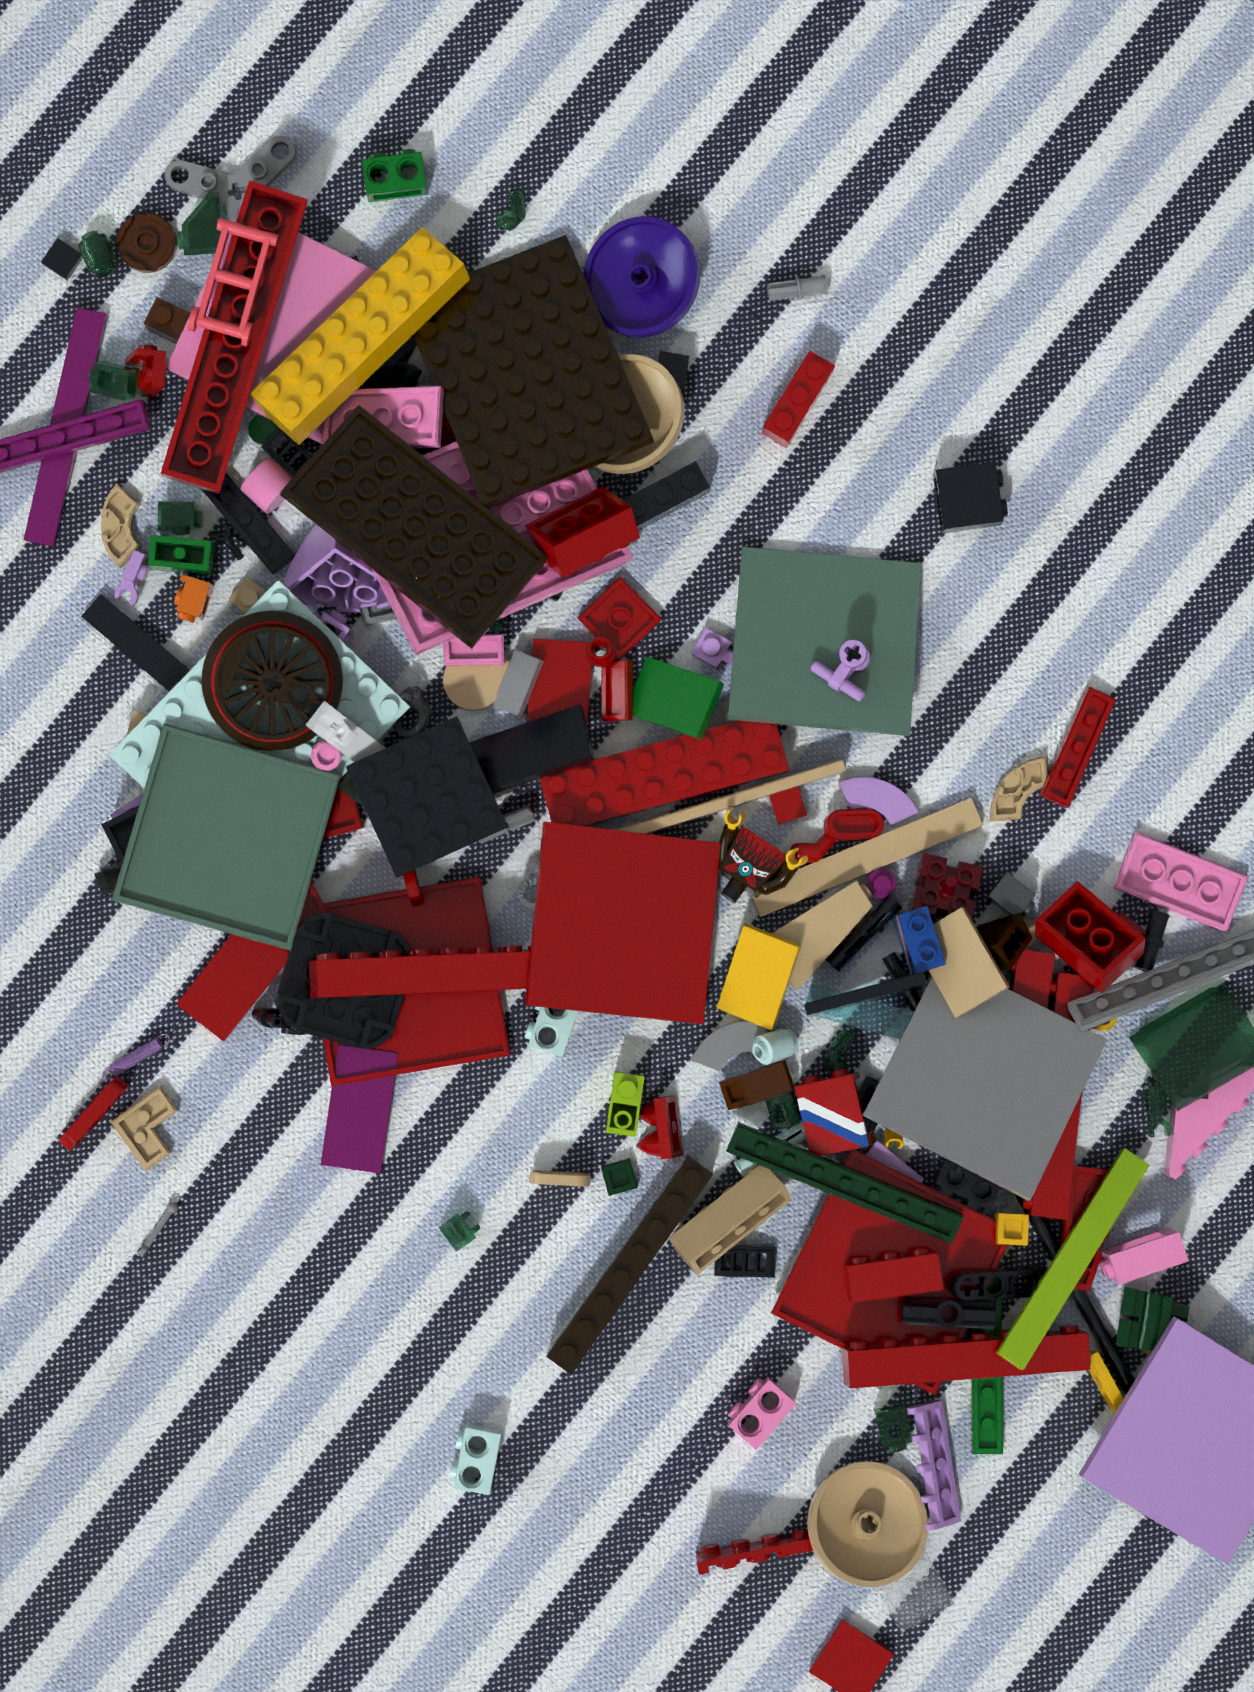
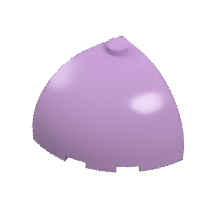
(332, 576)

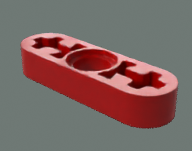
(93, 1113)

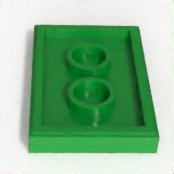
(675, 698)

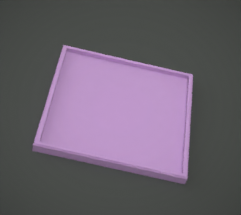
(1185, 1442)

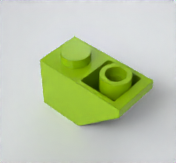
(625, 1104)

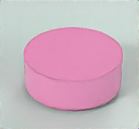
(325, 756)

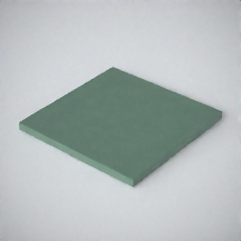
(803, 611)
(226, 837)

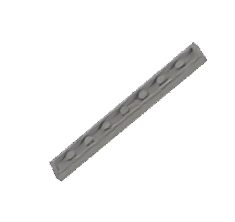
(1163, 981)

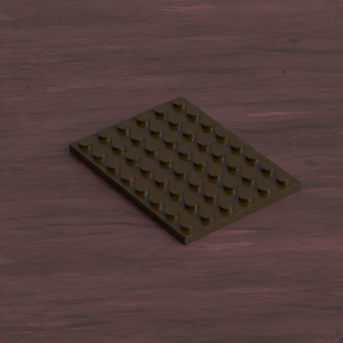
(530, 374)

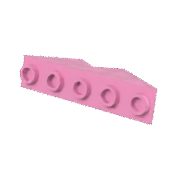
(1201, 1119)

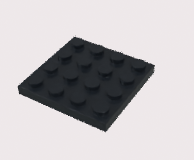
(426, 797)

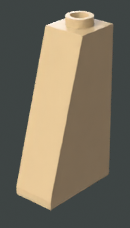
(824, 928)

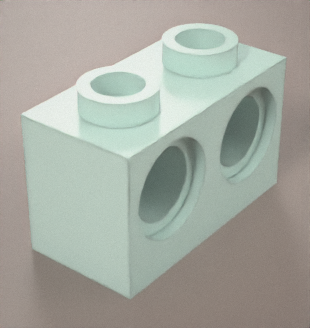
(560, 1024)
(483, 1460)

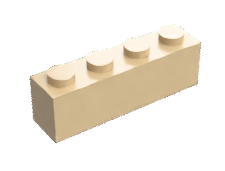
(729, 1218)

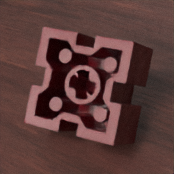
(945, 887)

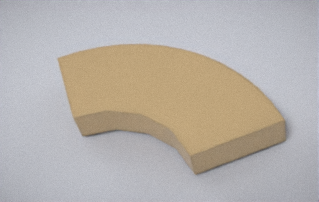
(117, 525)
(1016, 788)

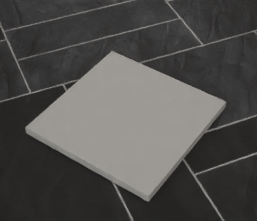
(986, 1085)

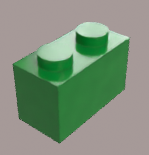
(181, 555)

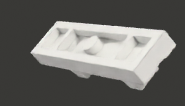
(343, 733)

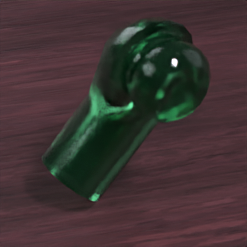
(515, 214)
(836, 1049)

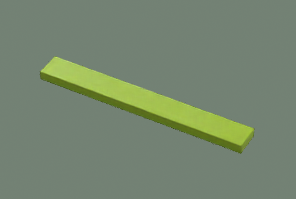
(1072, 1259)

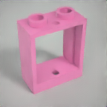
(1143, 1256)

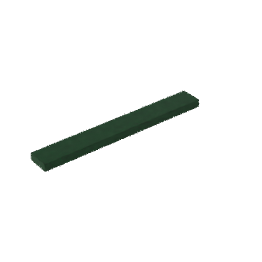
(845, 1182)

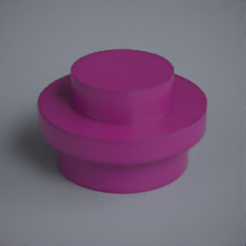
(881, 883)

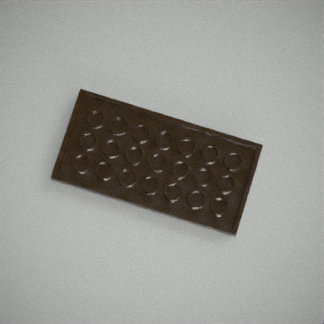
(414, 526)

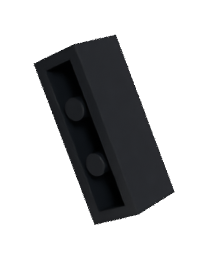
(668, 495)

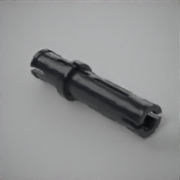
(863, 933)

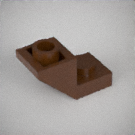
(756, 1085)

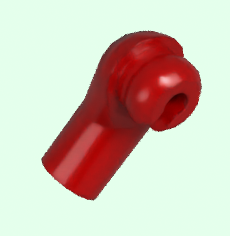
(814, 851)

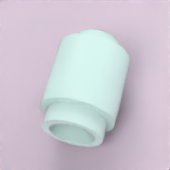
(775, 1046)

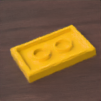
(759, 976)

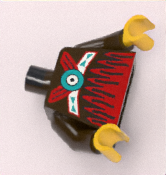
(753, 862)

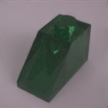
(199, 229)

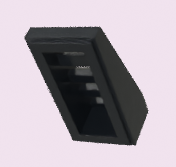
(274, 439)
(744, 1272)

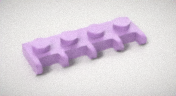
(936, 1464)

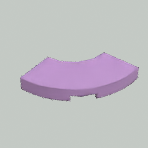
(877, 795)

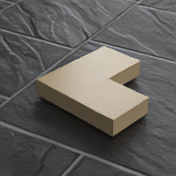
(138, 1125)

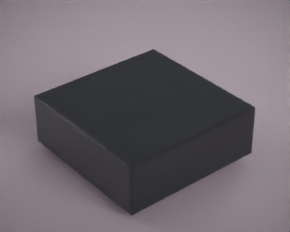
(62, 259)

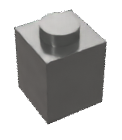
(1011, 895)

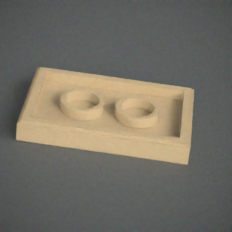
(970, 969)

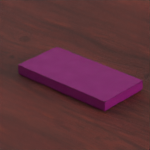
(359, 1111)

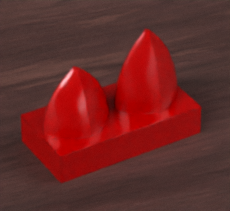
(667, 1139)

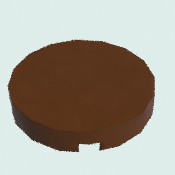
(146, 242)

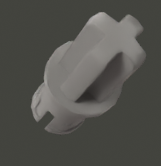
(797, 288)
(514, 820)

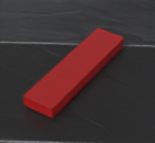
(1077, 747)

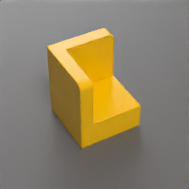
(1011, 1229)

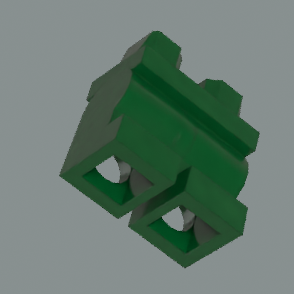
(1153, 1316)

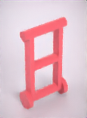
(198, 315)

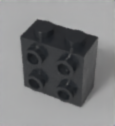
(969, 497)

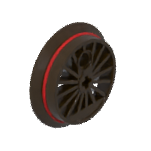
(224, 661)

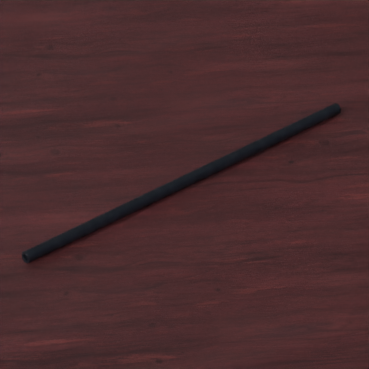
(1046, 1236)

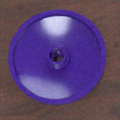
(622, 262)

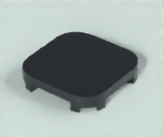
(345, 1020)

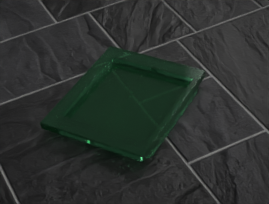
(1197, 1046)

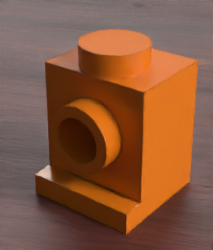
(193, 599)

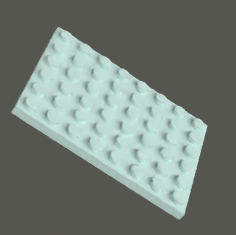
(364, 697)

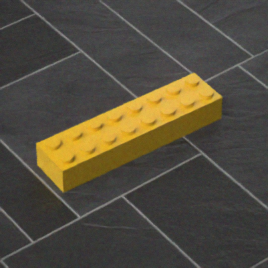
(360, 336)

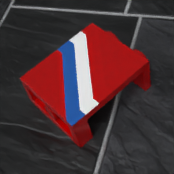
(832, 1113)

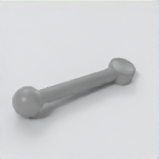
(172, 1208)

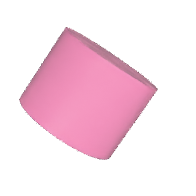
(265, 485)

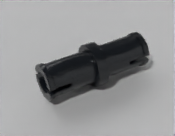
(1153, 941)

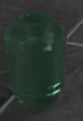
(97, 254)

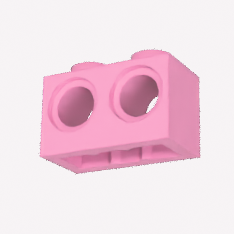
(767, 1417)

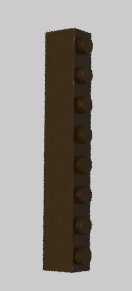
(629, 1264)

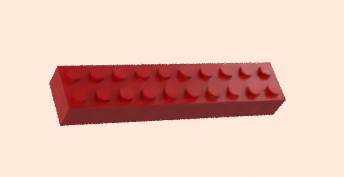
(222, 366)

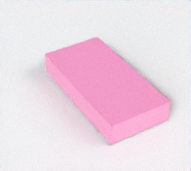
(486, 652)

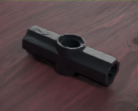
(969, 1313)

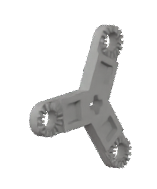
(259, 168)

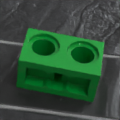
(395, 184)

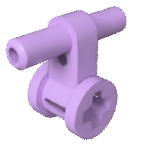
(839, 679)

